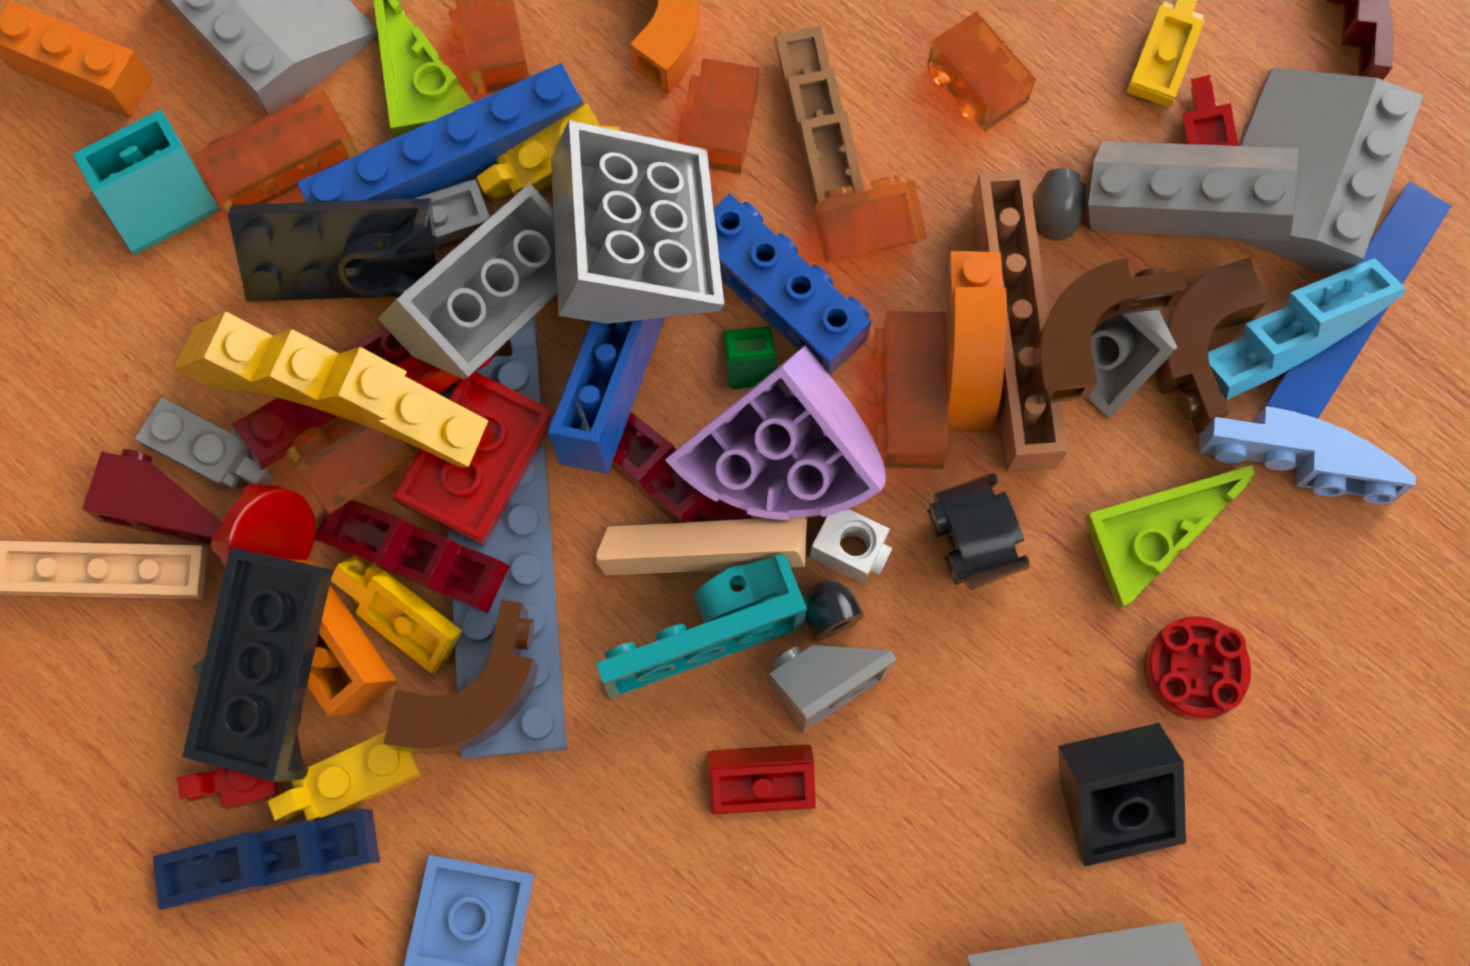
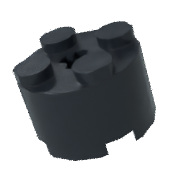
(979, 532)

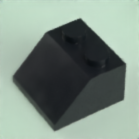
(1124, 793)

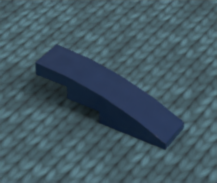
(265, 859)

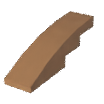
(817, 112)

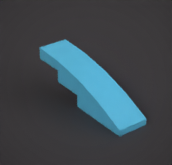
(1310, 323)

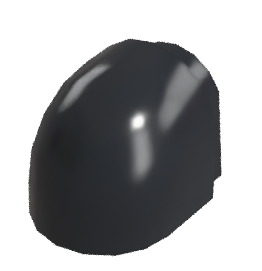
(830, 609)

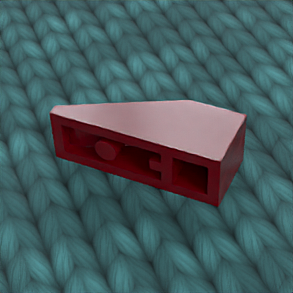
(141, 497)

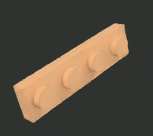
(102, 570)

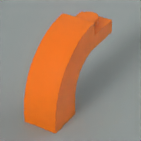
(668, 43)
(975, 339)

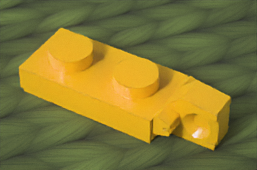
(1166, 52)
(530, 159)
(398, 613)
(346, 781)

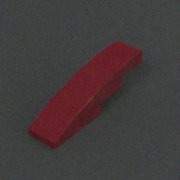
(1370, 27)
(643, 464)
(414, 553)

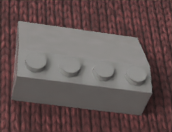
(276, 45)
(1348, 153)
(632, 227)

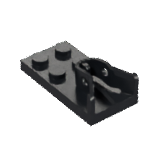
(333, 248)
(258, 666)

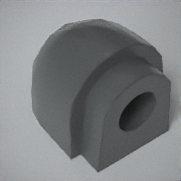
(1059, 204)

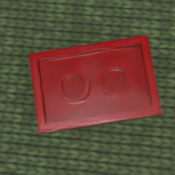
(475, 496)

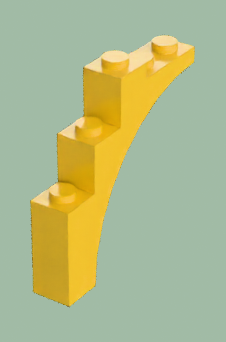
(349, 384)

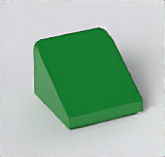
(749, 355)

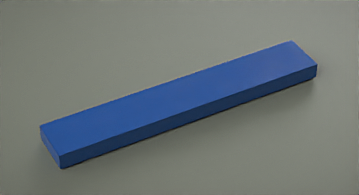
(1397, 248)

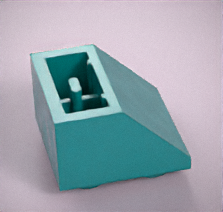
(146, 182)

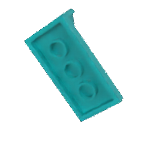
(732, 623)

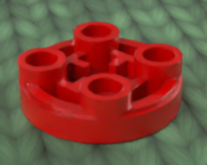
(267, 522)
(1198, 668)

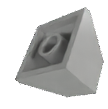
(1126, 355)
(825, 679)

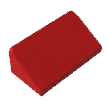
(761, 779)

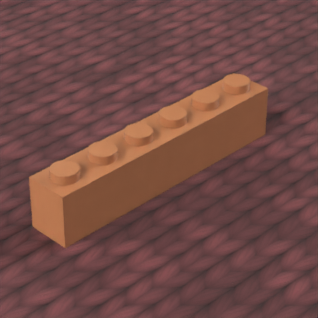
(1006, 224)

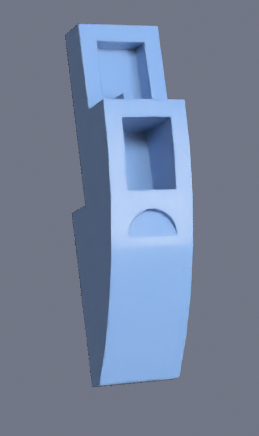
(1324, 454)

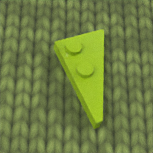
(414, 76)
(1147, 533)

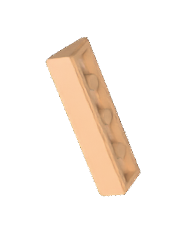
(700, 545)

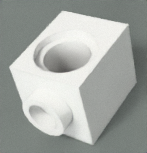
(847, 523)

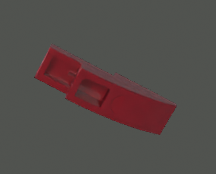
(277, 424)

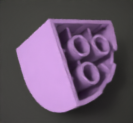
(785, 448)

